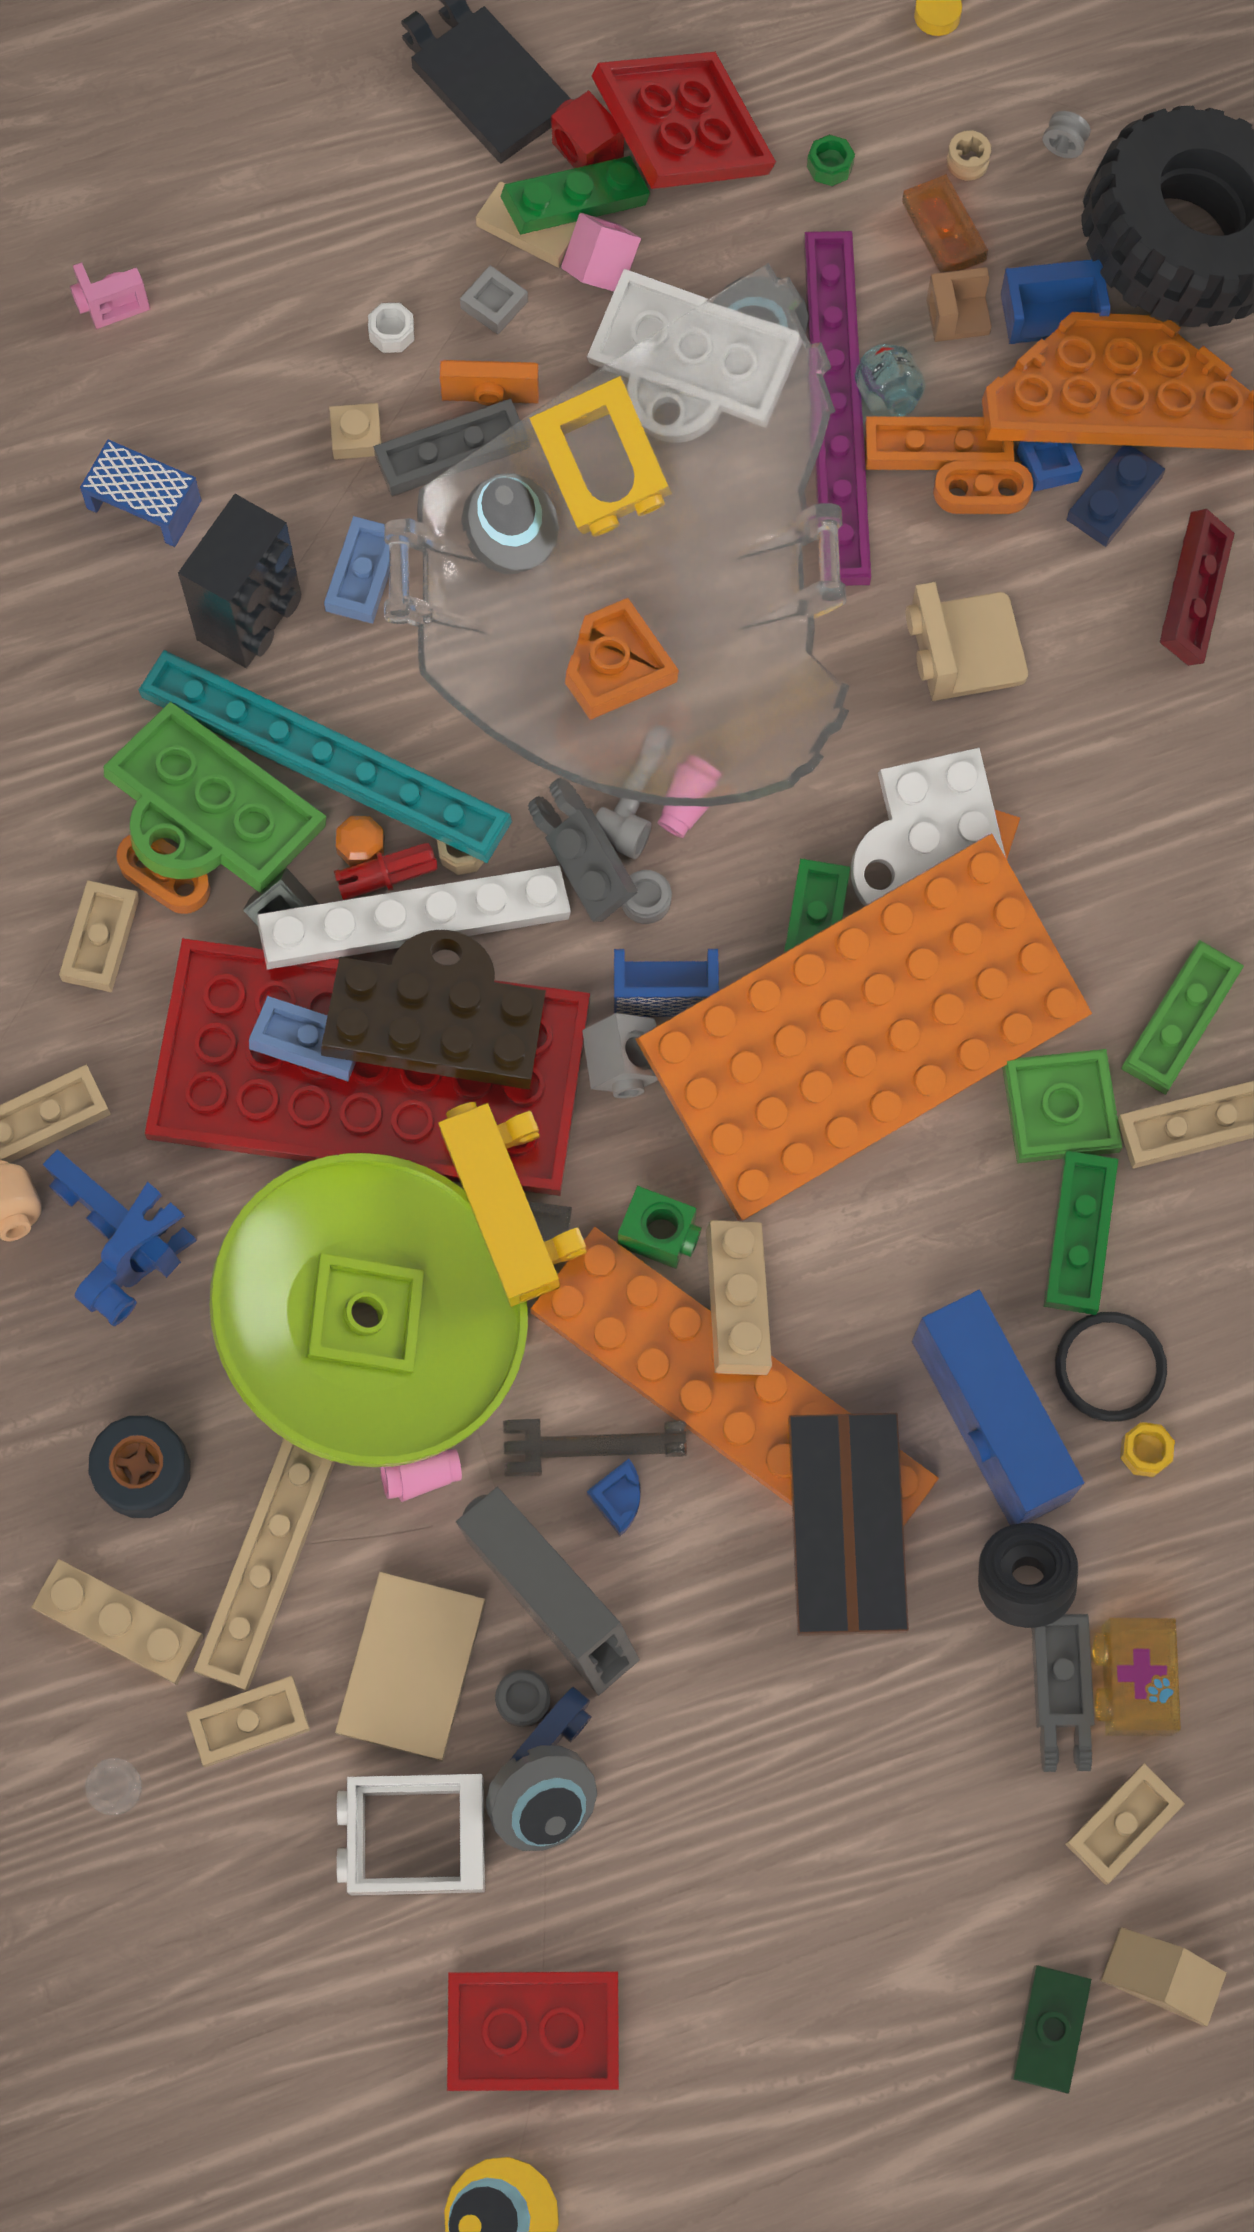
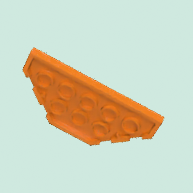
(1120, 385)

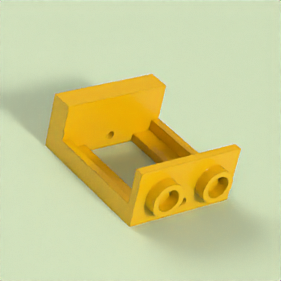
(649, 481)

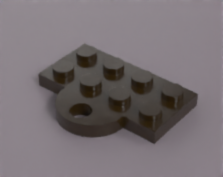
(435, 1014)

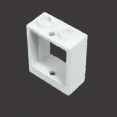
(472, 1833)

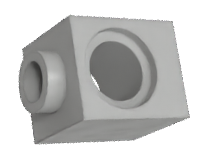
(615, 1057)

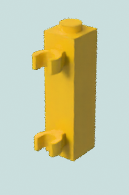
(499, 1202)

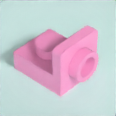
(110, 299)

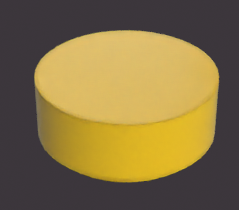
(938, 16)

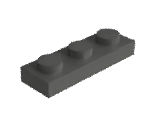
(429, 452)

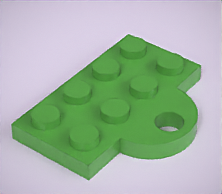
(209, 803)

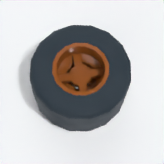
(123, 1456)

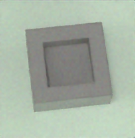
(494, 299)

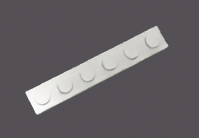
(394, 917)

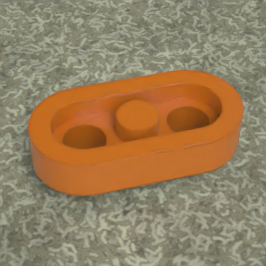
(981, 486)
(161, 887)

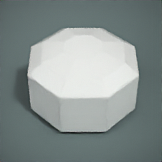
(391, 327)

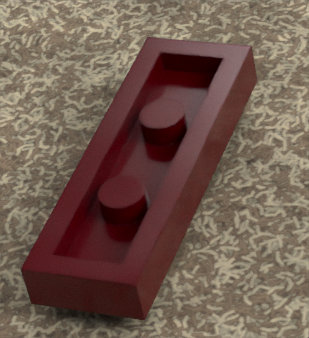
(1197, 587)

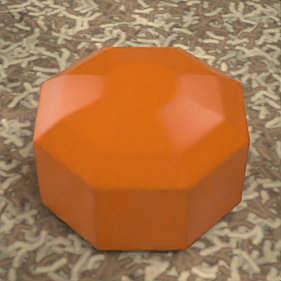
(359, 840)

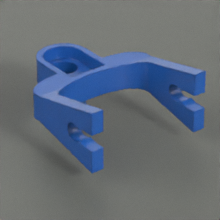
(102, 1287)

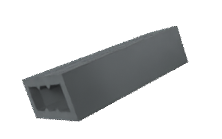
(548, 1590)

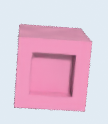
(599, 251)

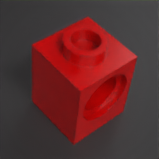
(586, 132)

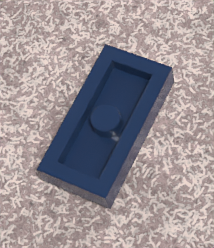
(1115, 494)

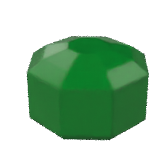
(830, 160)

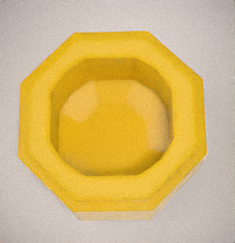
(1147, 1449)

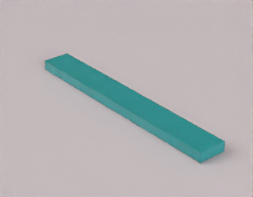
(327, 756)

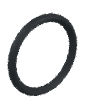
(1077, 1401)

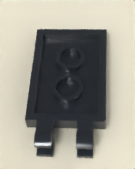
(484, 77)

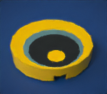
(501, 2197)

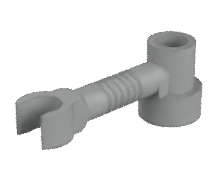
(624, 828)

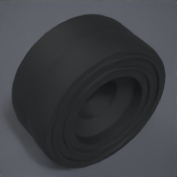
(1028, 1546)

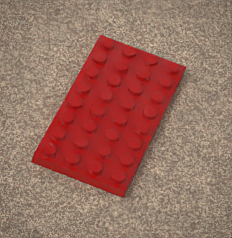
(244, 1101)

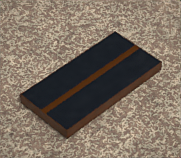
(847, 1524)

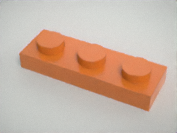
(929, 442)

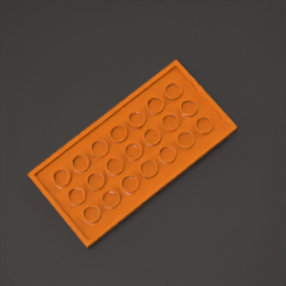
(863, 1027)

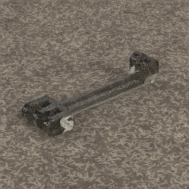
(535, 1447)

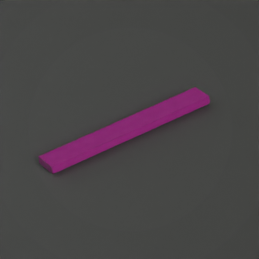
(841, 459)

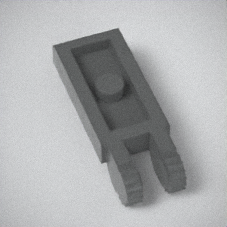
(583, 851)
(1064, 1688)

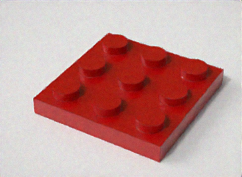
(683, 119)

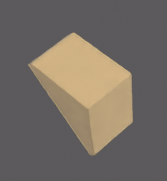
(1164, 1975)

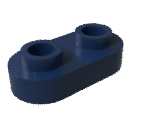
(564, 1720)

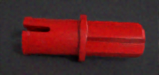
(386, 871)

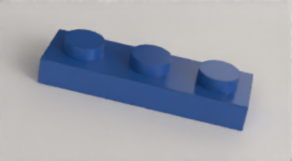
(106, 1212)

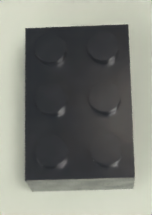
(241, 581)

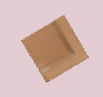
(959, 304)

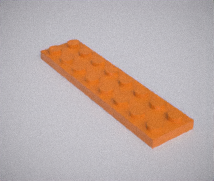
(664, 1351)

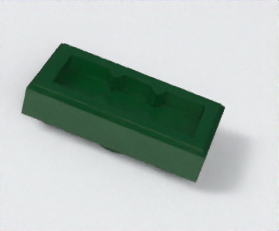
(1051, 2029)

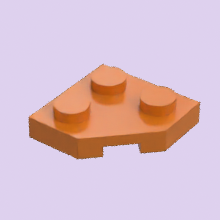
(616, 660)

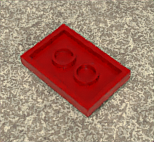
(532, 2031)

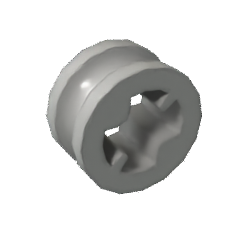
(1066, 134)

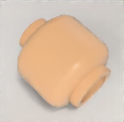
(18, 1202)

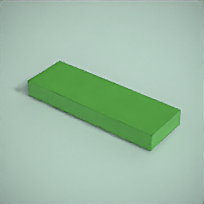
(1182, 1017)

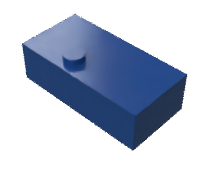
(996, 1409)

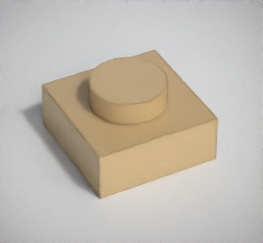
(355, 430)

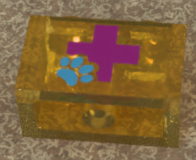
(1138, 1677)

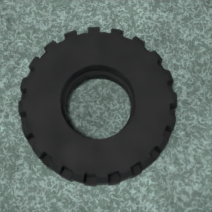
(1151, 252)

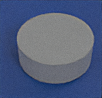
(652, 899)

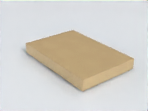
(410, 1666)

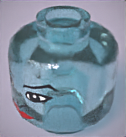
(888, 380)

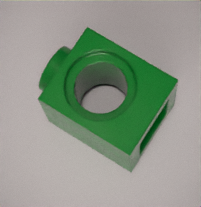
(648, 1207)

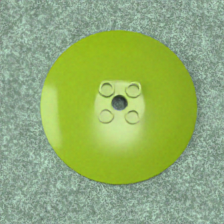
(378, 1237)

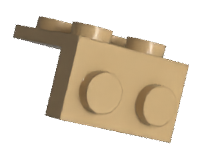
(965, 643)

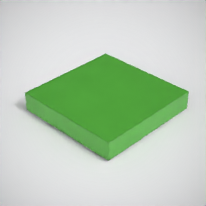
(1061, 1105)

